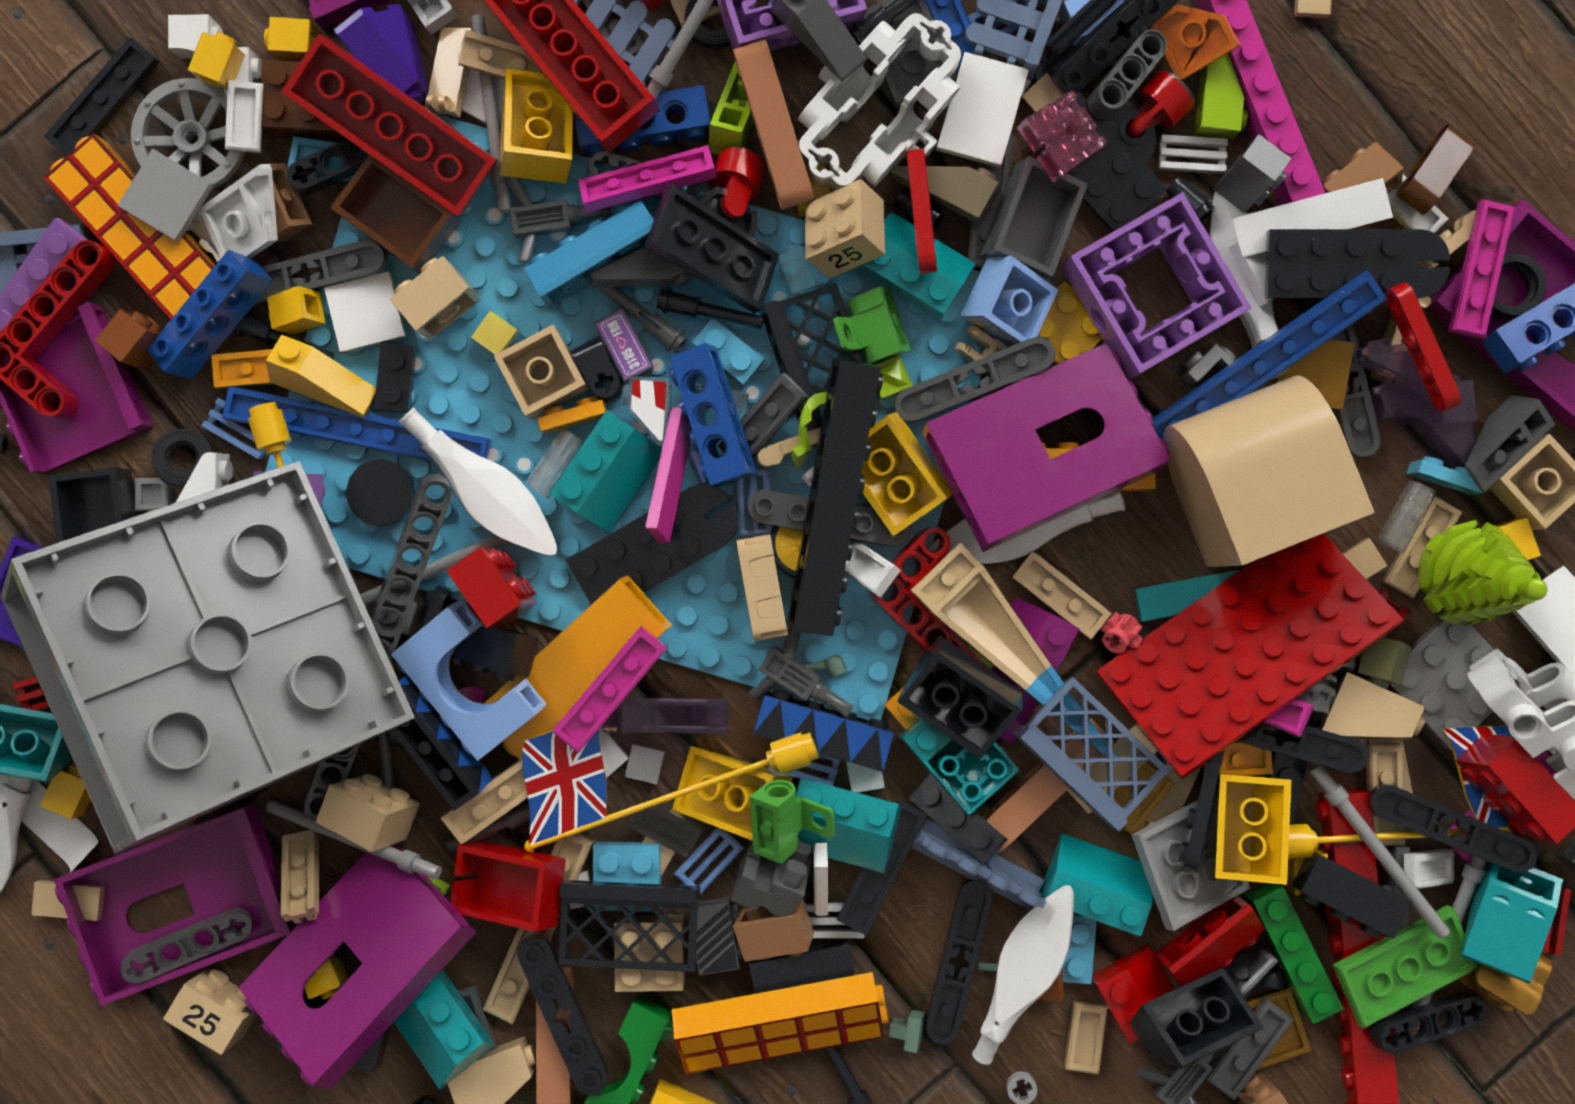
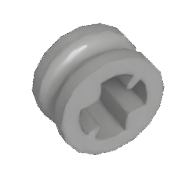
(1031, 1091)

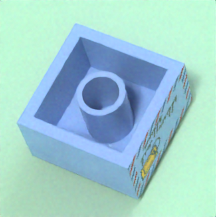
(1009, 301)

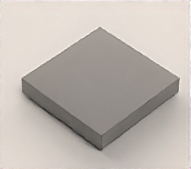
(165, 195)

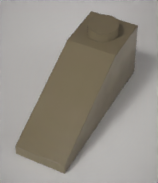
(957, 188)

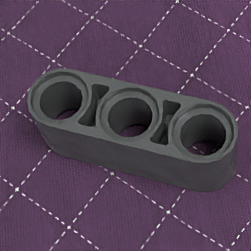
(1138, 65)

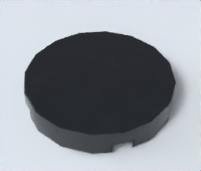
(380, 492)

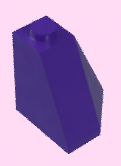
(388, 46)

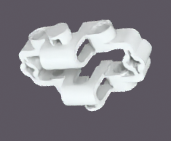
(841, 100)
(1518, 700)

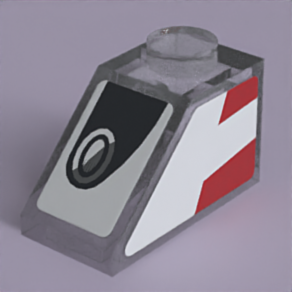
(649, 404)

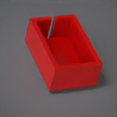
(492, 586)
(1518, 788)
(510, 885)

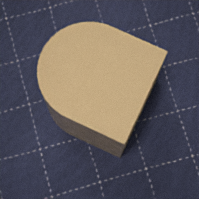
(1264, 473)

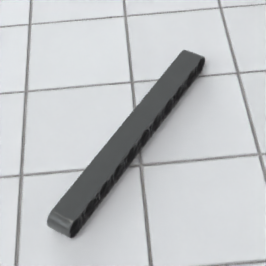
(390, 602)

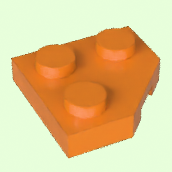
(1194, 38)

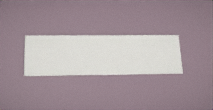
(1332, 210)

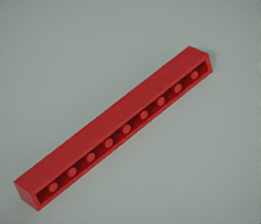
(1367, 1071)

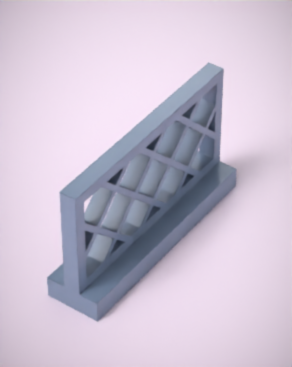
(1072, 775)

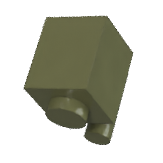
(1384, 662)

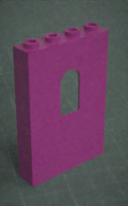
(1533, 236)
(1002, 467)
(222, 868)
(399, 933)

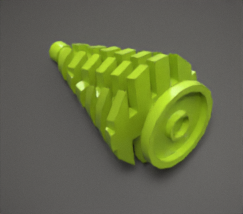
(1476, 575)

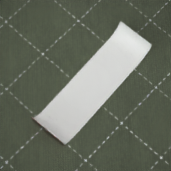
(65, 836)

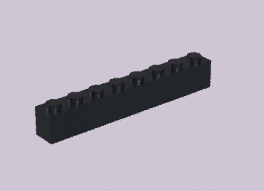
(833, 496)

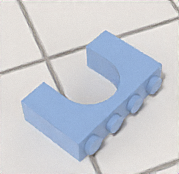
(427, 663)

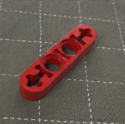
(922, 211)
(1423, 347)

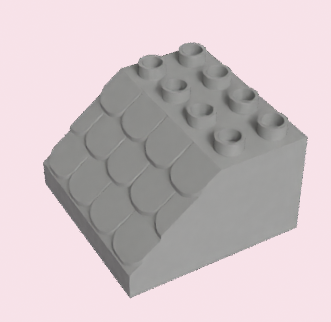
(202, 651)

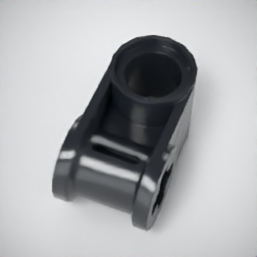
(596, 366)

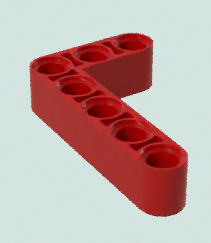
(45, 328)
(903, 597)

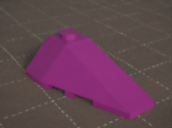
(1054, 640)

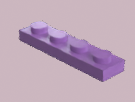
(37, 266)

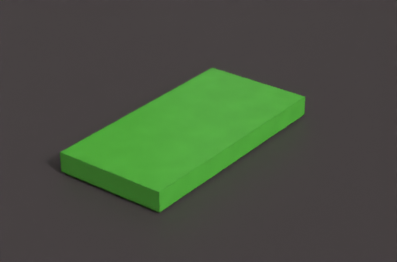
(1403, 968)

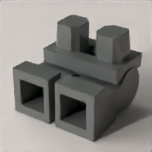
(771, 883)

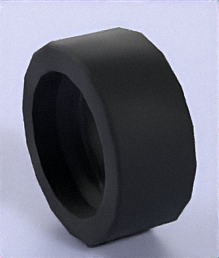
(1535, 284)

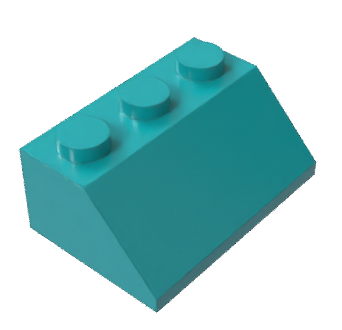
(901, 271)
(607, 472)
(31, 744)
(862, 825)
(1104, 883)
(443, 1031)

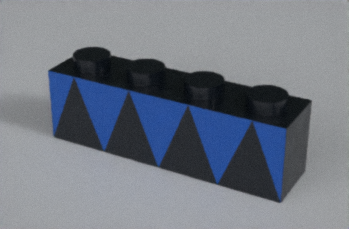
(832, 732)
(439, 751)

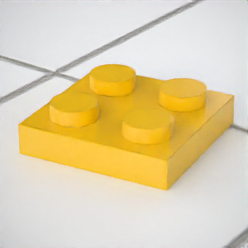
(1069, 326)

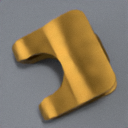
(1508, 991)

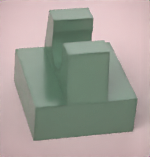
(909, 1030)

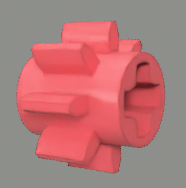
(1121, 633)

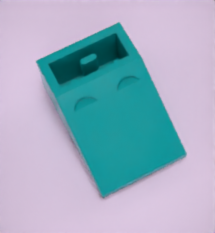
(956, 768)
(1511, 919)

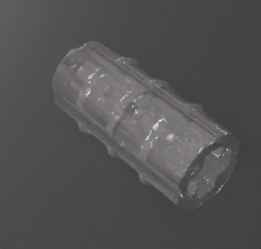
(554, 462)
(1406, 516)

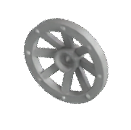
(187, 129)

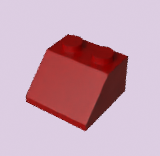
(1129, 985)

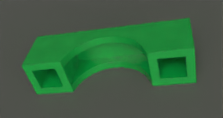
(1302, 967)
(641, 1030)

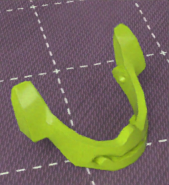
(800, 451)

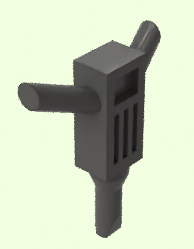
(543, 218)
(795, 676)
(1177, 1084)

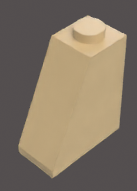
(1371, 712)
(495, 1074)

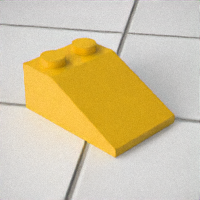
(534, 129)
(727, 802)

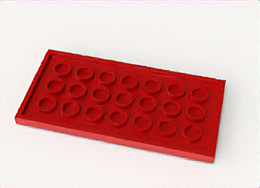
(1247, 650)

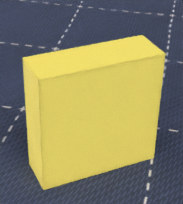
(494, 333)

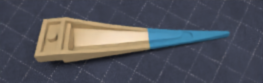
(974, 608)

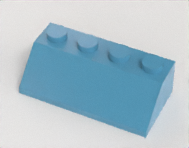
(569, 267)

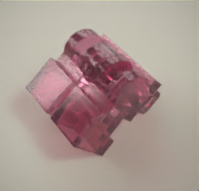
(1065, 132)

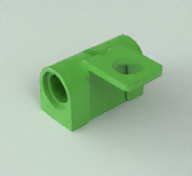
(873, 326)
(780, 815)

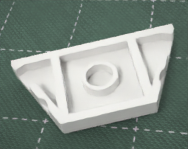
(240, 216)

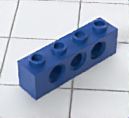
(694, 127)
(209, 315)
(1512, 348)
(737, 460)

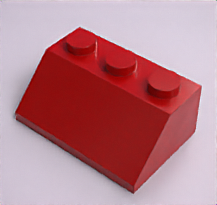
(1211, 941)

